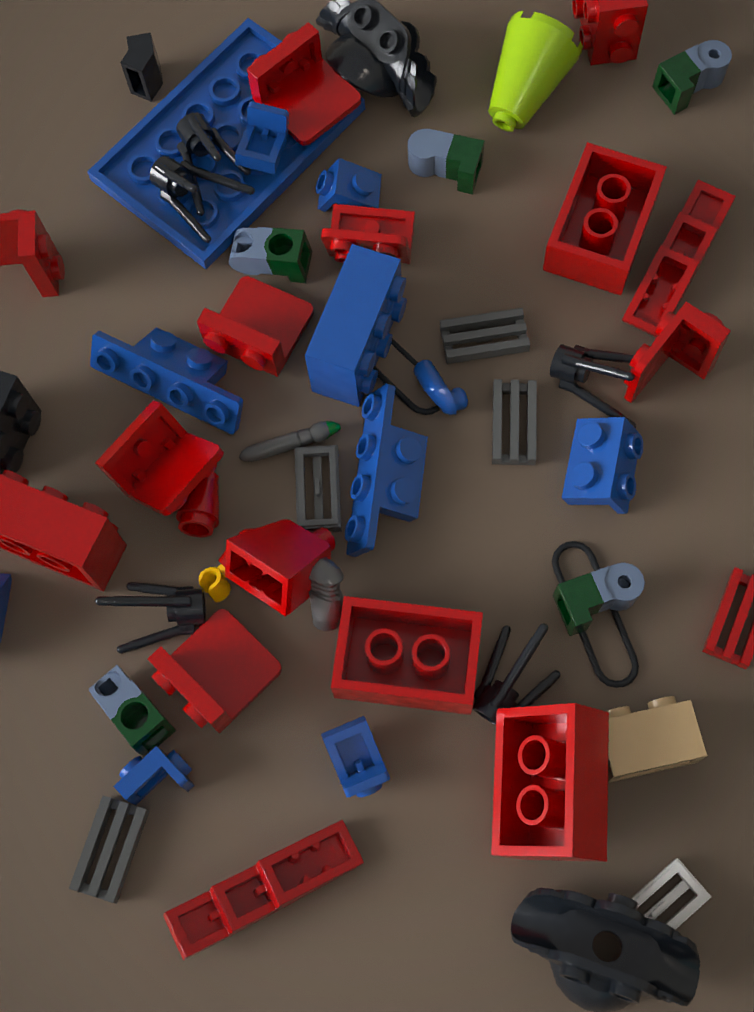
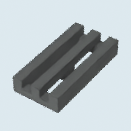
(483, 321)
(514, 389)
(319, 521)
(93, 841)

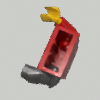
(283, 569)

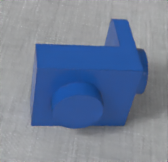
(263, 138)
(348, 185)
(356, 758)
(145, 773)

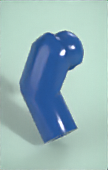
(435, 387)

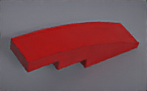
(679, 257)
(262, 889)

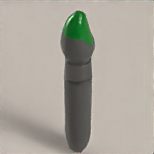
(316, 433)

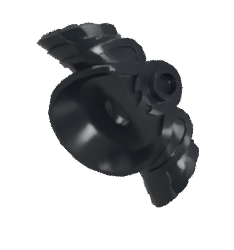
(378, 52)
(652, 958)

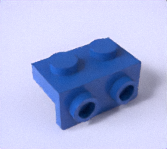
(603, 463)

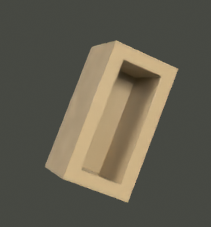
(653, 739)

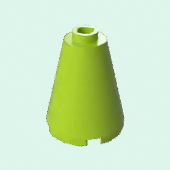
(530, 67)

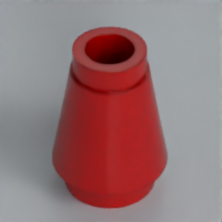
(201, 510)

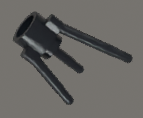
(200, 140)
(176, 180)
(576, 364)
(182, 603)
(501, 693)

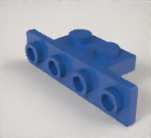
(171, 373)
(387, 472)

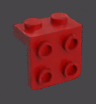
(610, 28)
(304, 84)
(372, 228)
(28, 243)
(257, 325)
(688, 338)
(159, 460)
(216, 670)

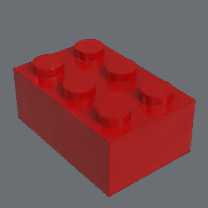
(603, 218)
(58, 533)
(407, 655)
(551, 783)

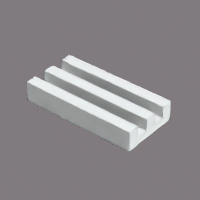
(688, 881)

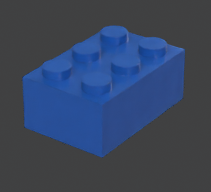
(356, 326)

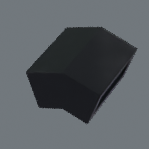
(142, 66)

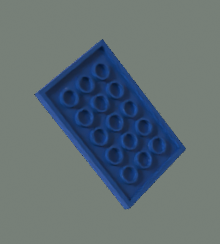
(222, 94)

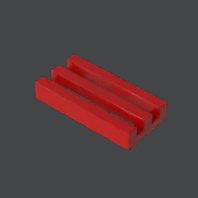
(727, 654)

